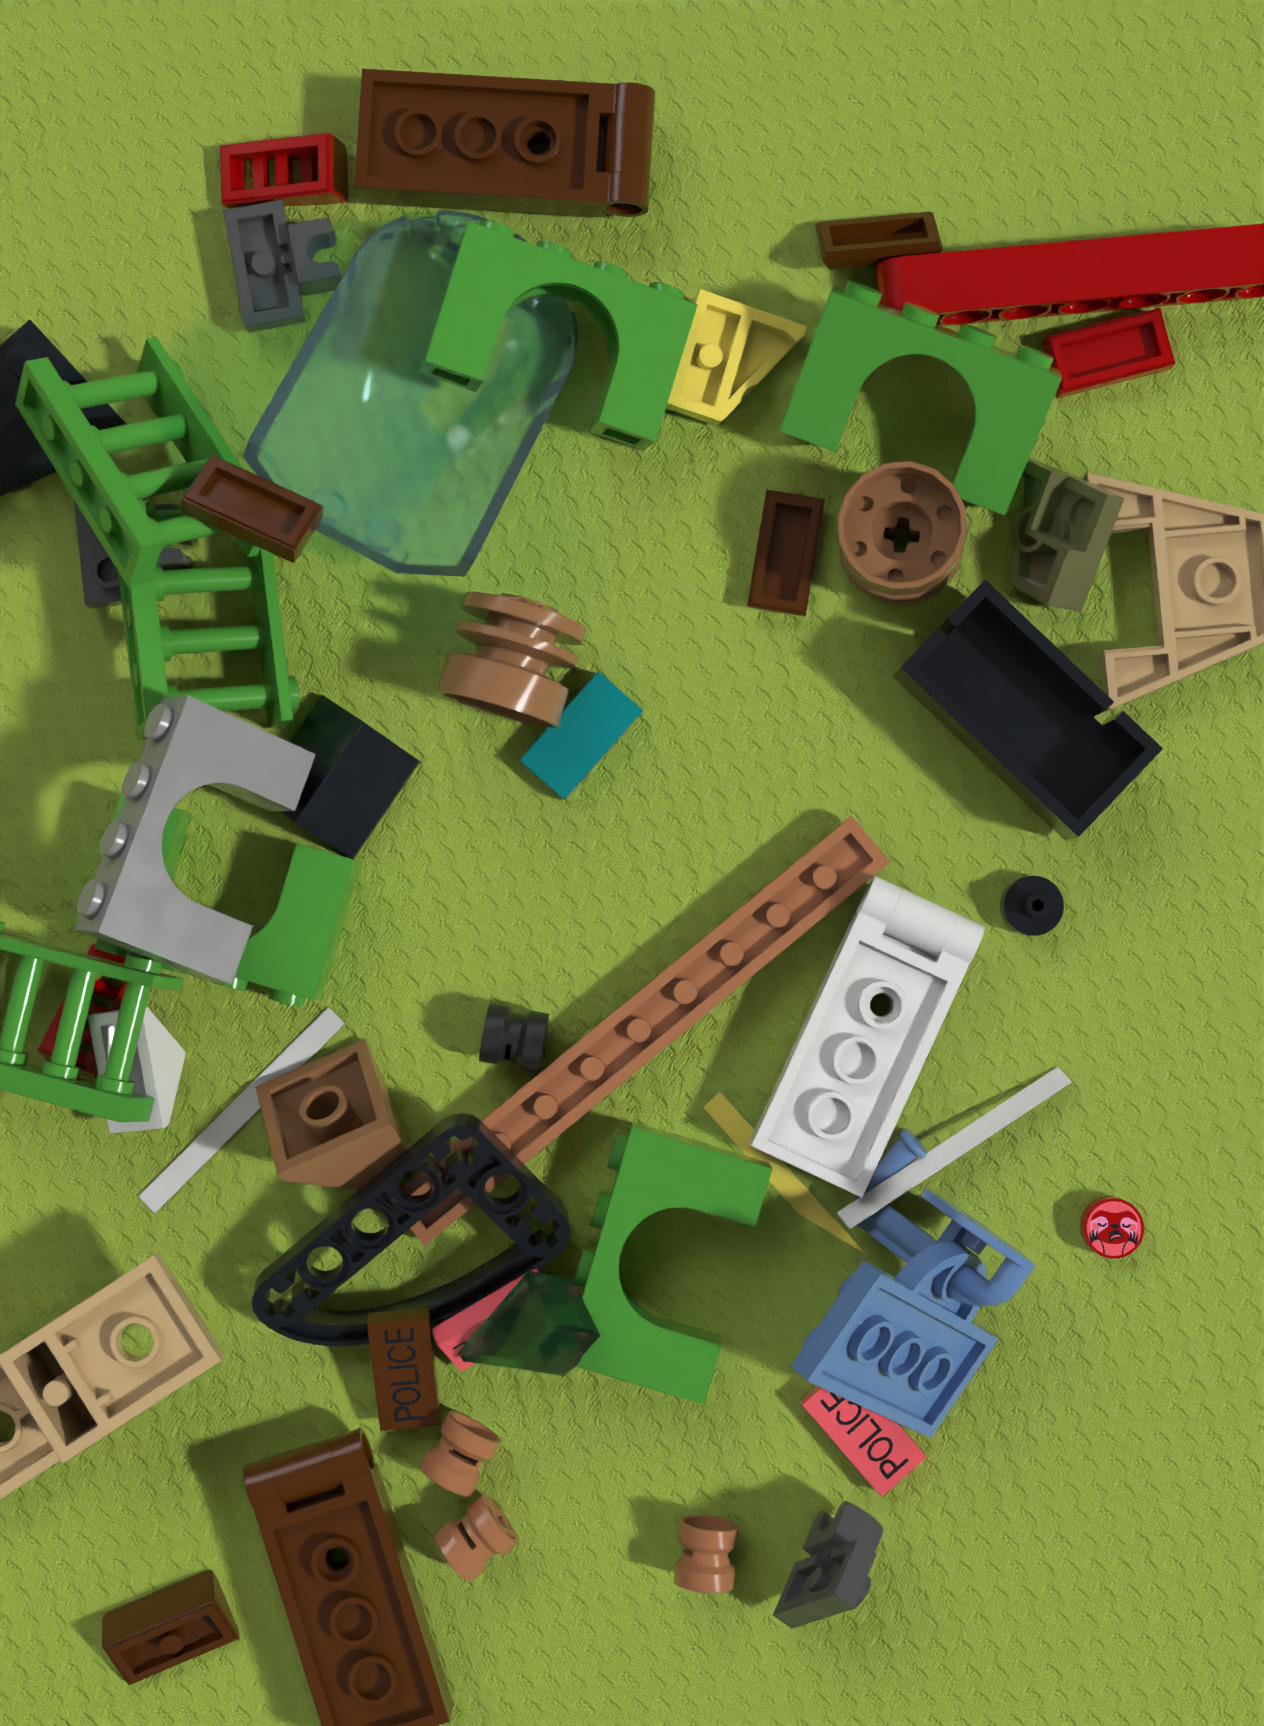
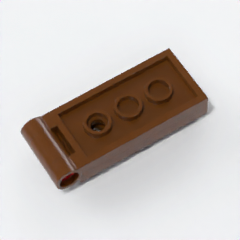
(471, 135)
(356, 1618)

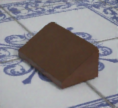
(168, 1627)

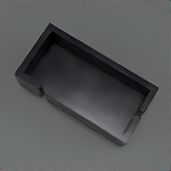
(1027, 712)

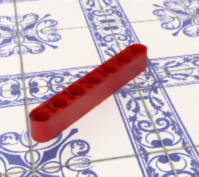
(1079, 275)

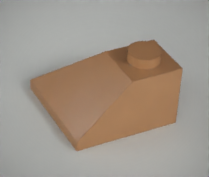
(332, 1120)

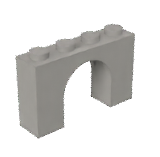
(132, 893)

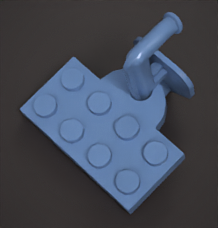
(912, 1338)

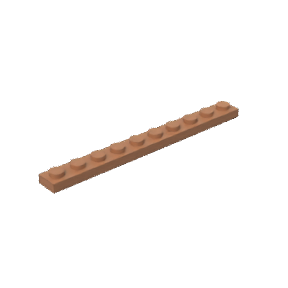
(666, 1007)

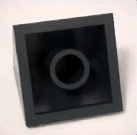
(350, 779)

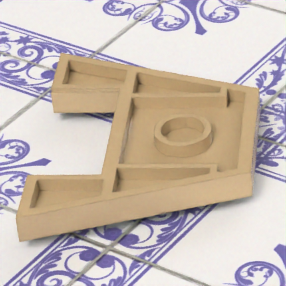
(1203, 582)

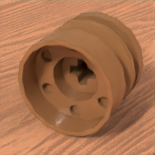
(909, 499)
(512, 659)

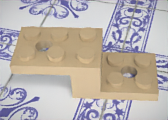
(79, 1381)

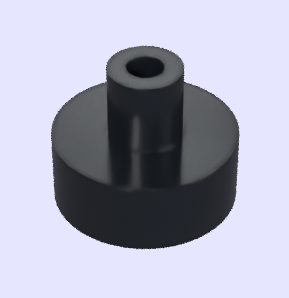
(1018, 910)

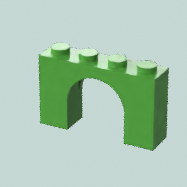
(639, 322)
(1007, 388)
(302, 936)
(656, 1175)

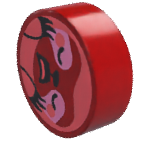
(1112, 1227)

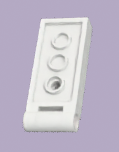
(858, 1068)

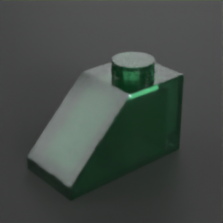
(535, 1328)

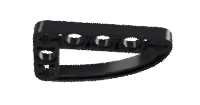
(465, 1170)

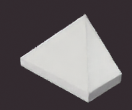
(154, 1068)

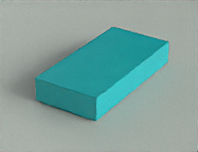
(583, 737)

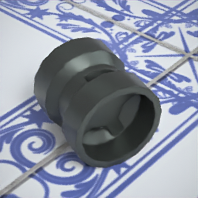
(514, 1037)

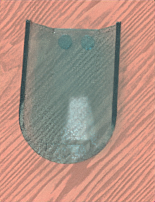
(393, 455)

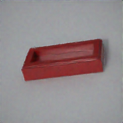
(1110, 352)

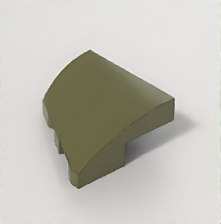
(1060, 535)

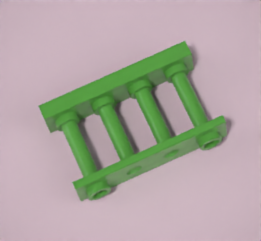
(92, 478)
(153, 643)
(59, 1078)

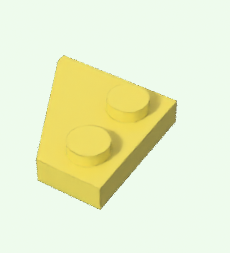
(727, 356)

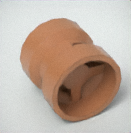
(460, 1453)
(476, 1537)
(706, 1560)

